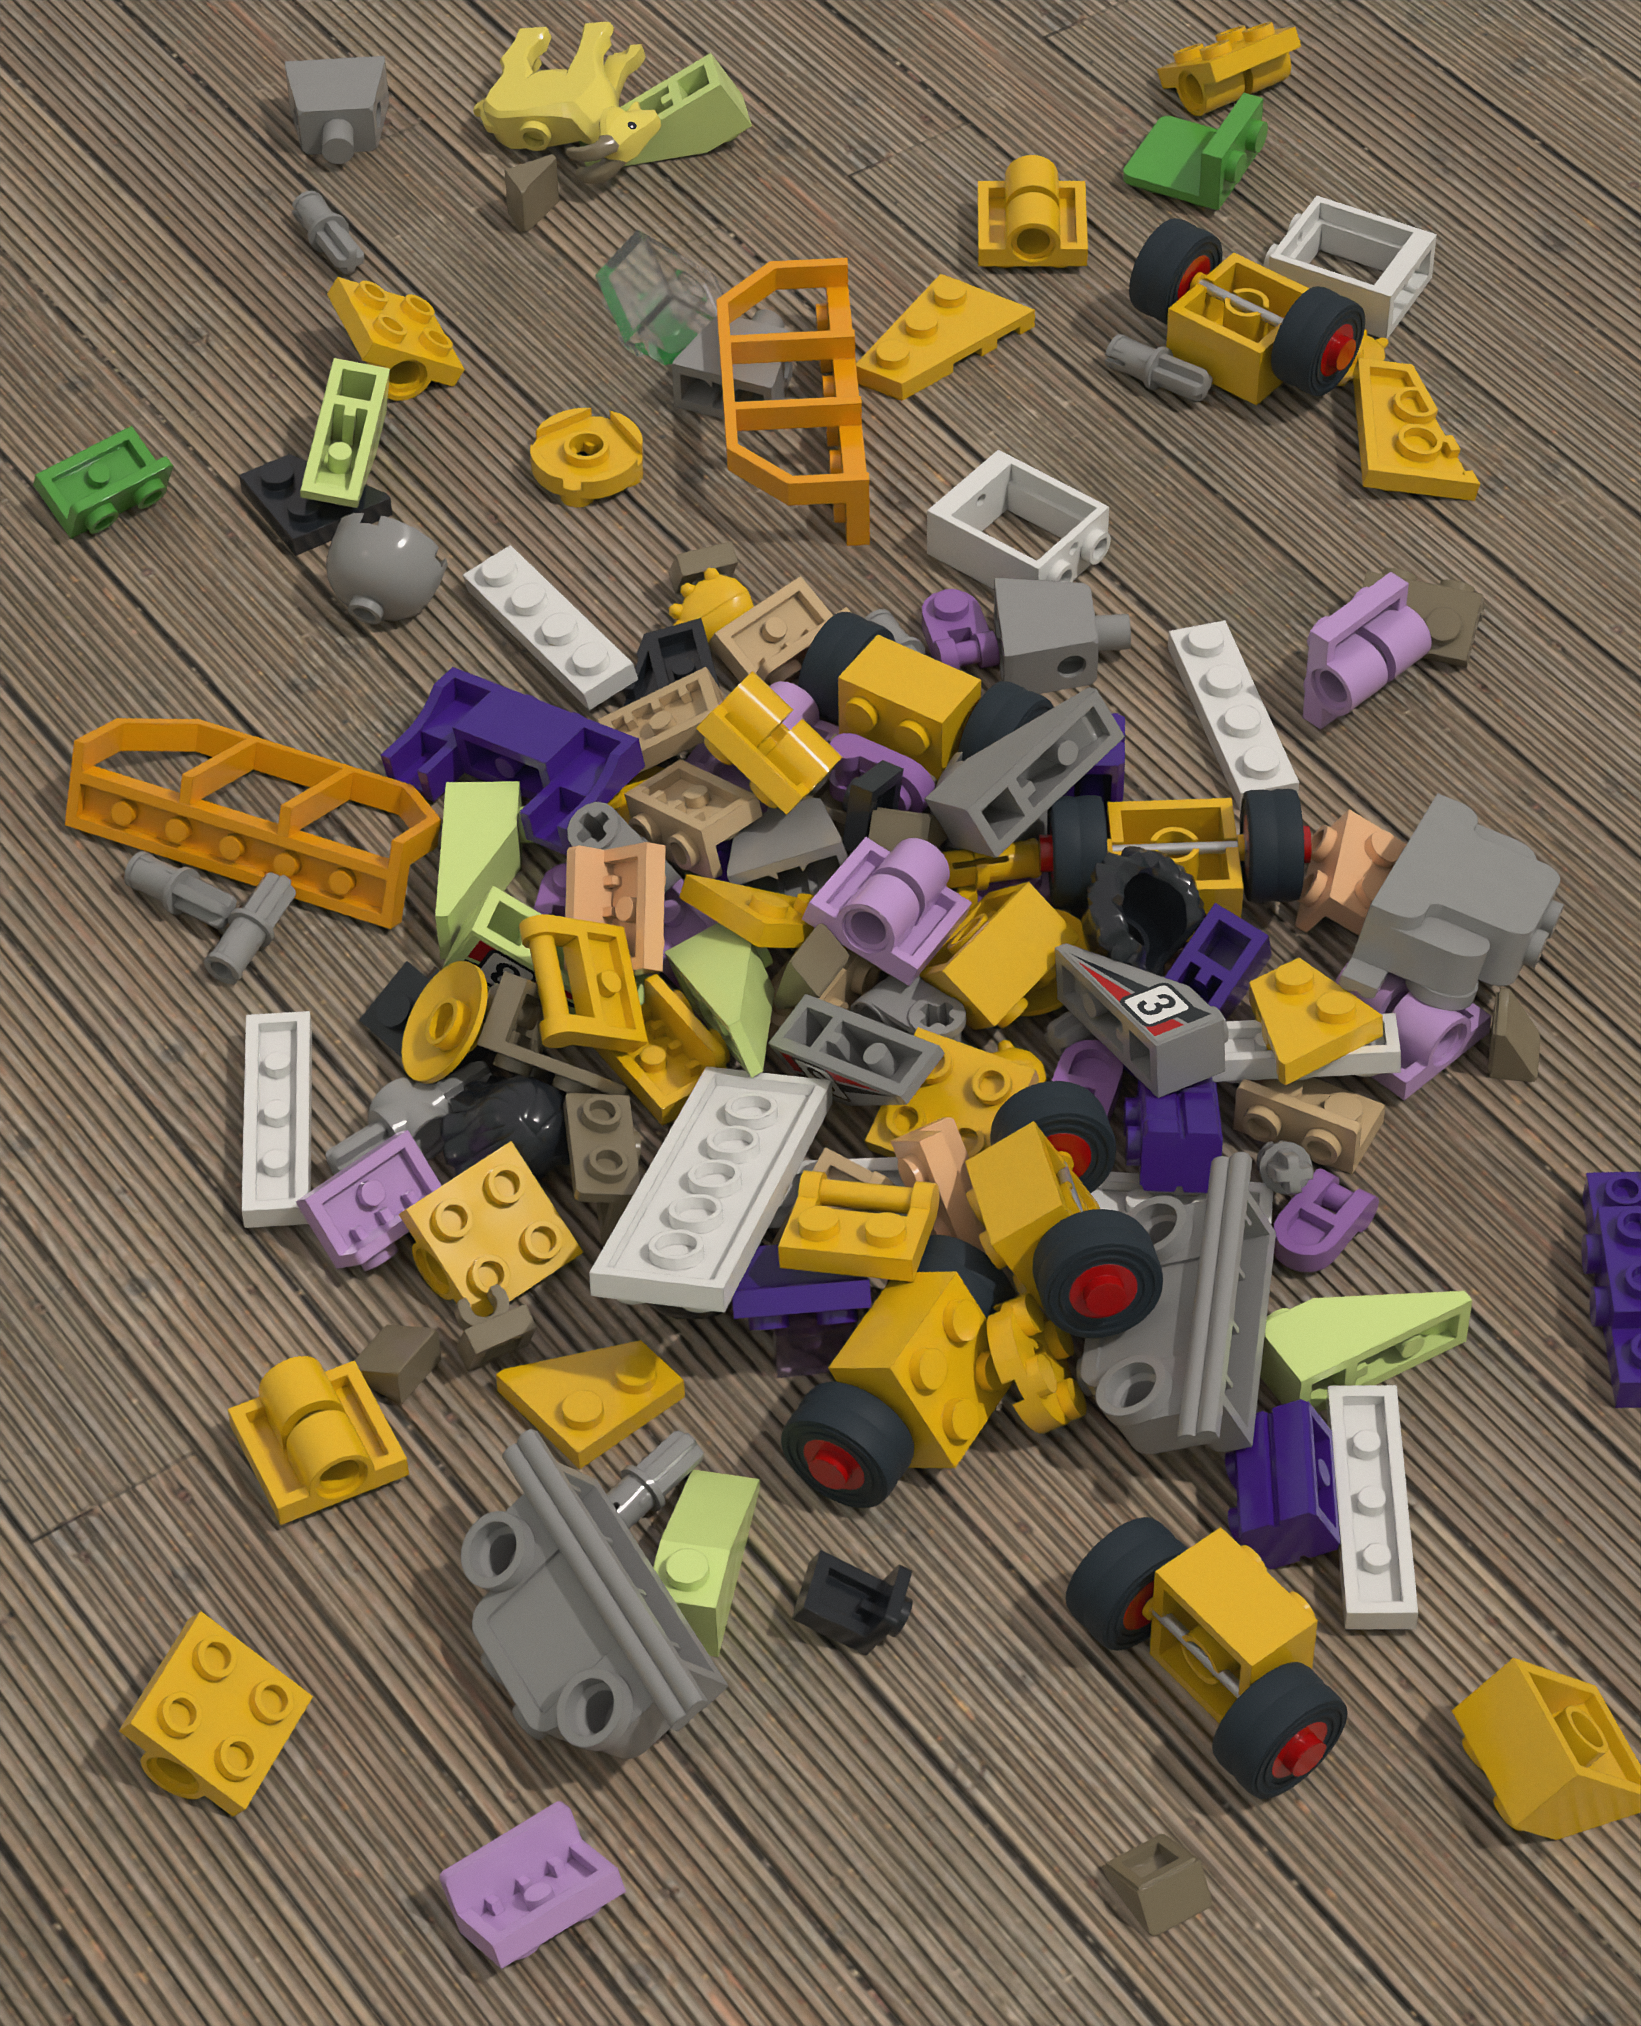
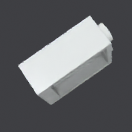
(1365, 238)
(1011, 485)

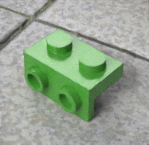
(103, 482)

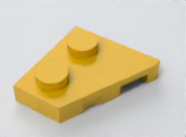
(750, 912)
(1309, 1019)
(592, 1396)

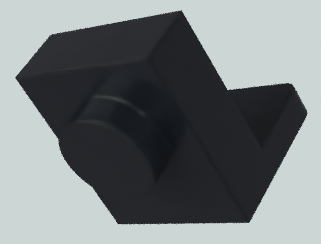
(873, 789)
(852, 1603)

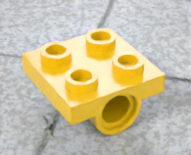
(1234, 65)
(1032, 217)
(396, 335)
(752, 736)
(963, 1086)
(488, 1231)
(316, 1437)
(213, 1717)

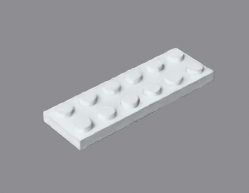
(711, 1190)

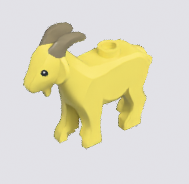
(570, 105)

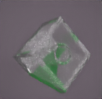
(657, 297)

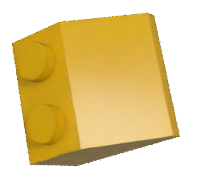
(1000, 955)
(1549, 1751)

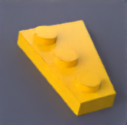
(937, 332)
(1400, 435)

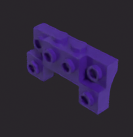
(514, 737)
(1614, 1257)

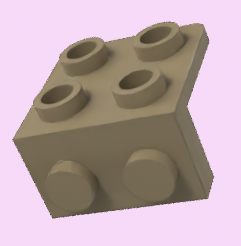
(515, 1036)

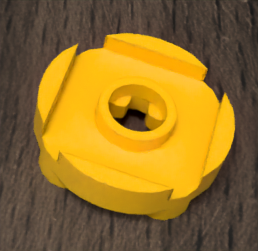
(613, 461)
(1034, 1355)

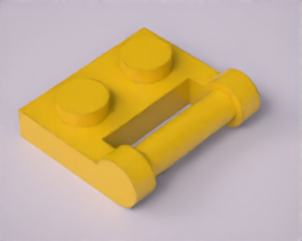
(599, 981)
(856, 1241)

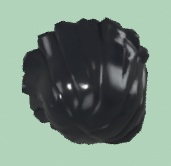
(1140, 908)
(502, 1112)

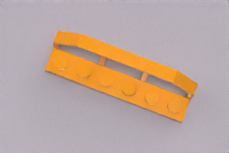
(838, 409)
(241, 844)

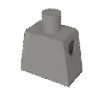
(338, 104)
(698, 370)
(1052, 634)
(787, 851)

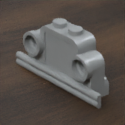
(1455, 912)
(1197, 1358)
(580, 1615)

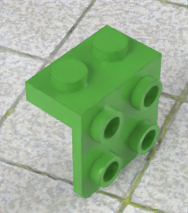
(1198, 160)

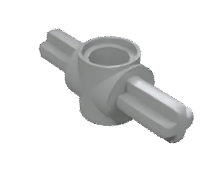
(408, 1107)

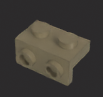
(1447, 609)
(602, 1154)

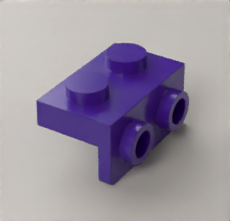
(772, 1293)

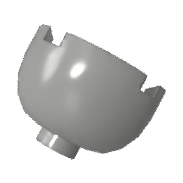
(383, 569)

